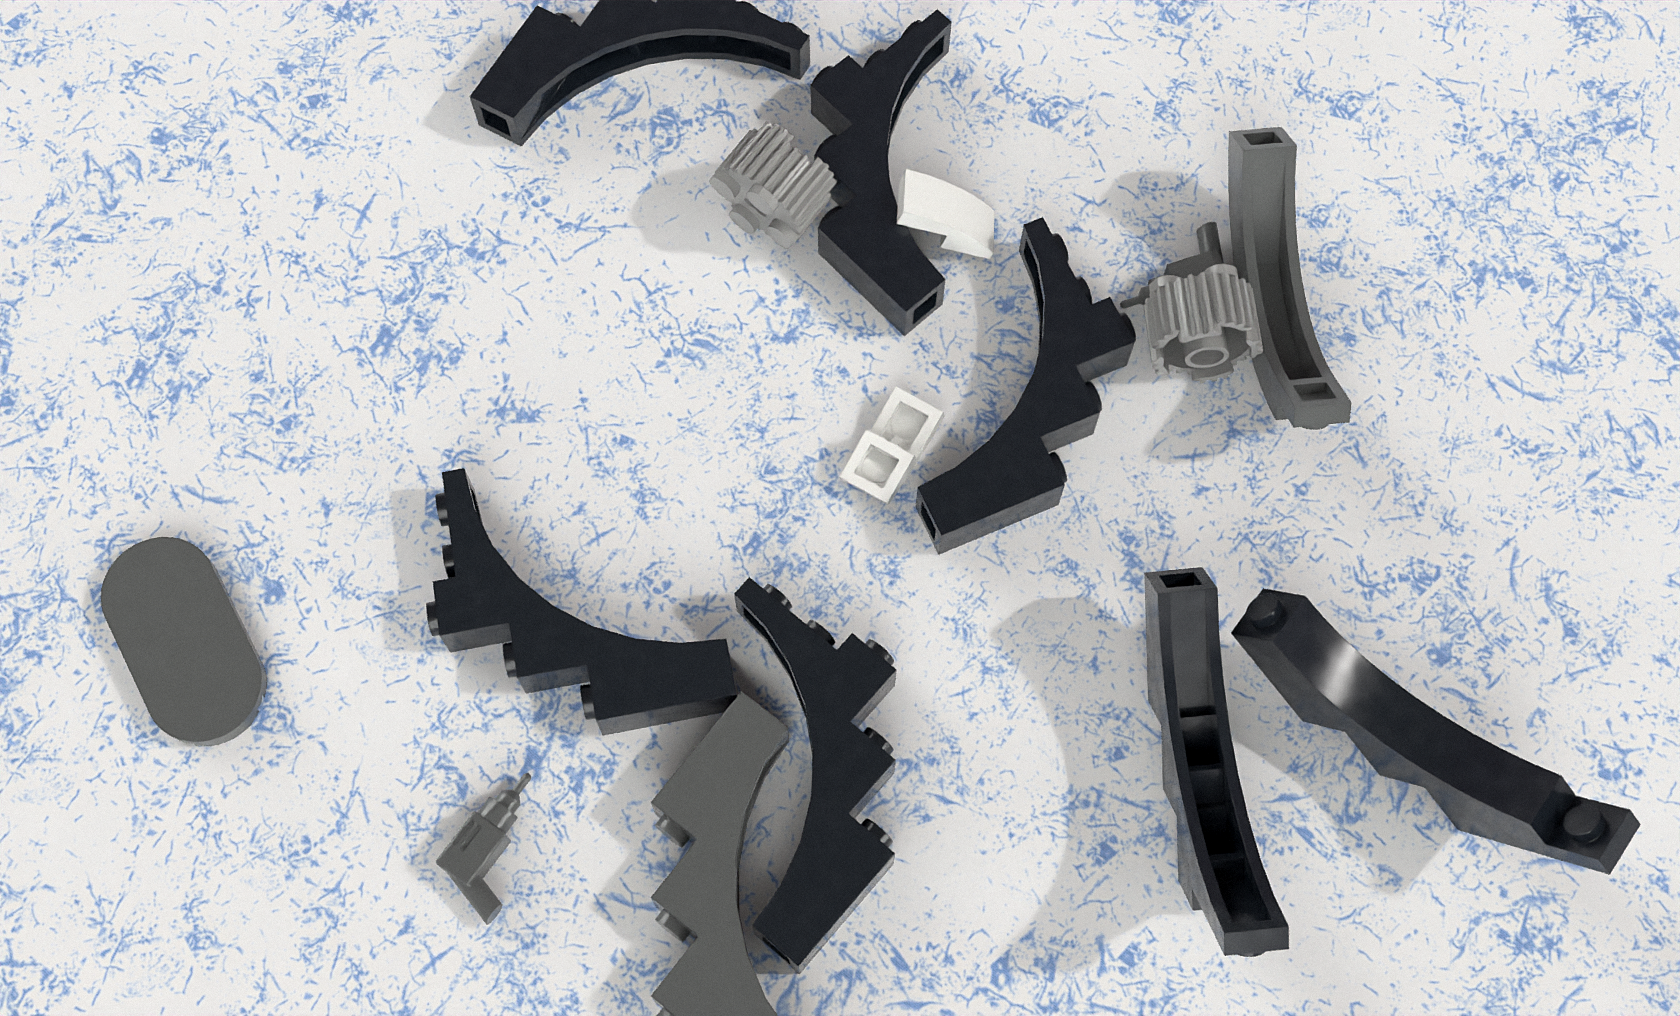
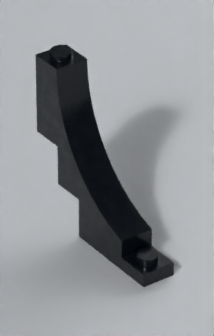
(1408, 741)

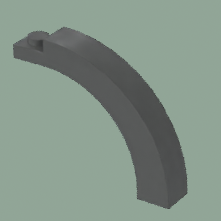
(1267, 256)

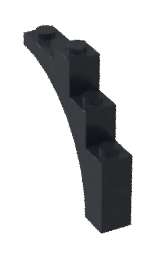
(558, 59)
(863, 232)
(1013, 470)
(629, 678)
(1199, 768)
(836, 854)

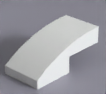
(945, 209)
(892, 445)

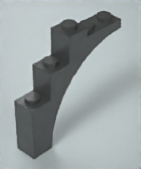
(710, 807)

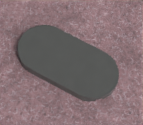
(183, 641)

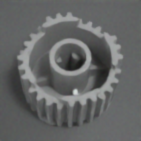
(773, 185)
(1202, 323)

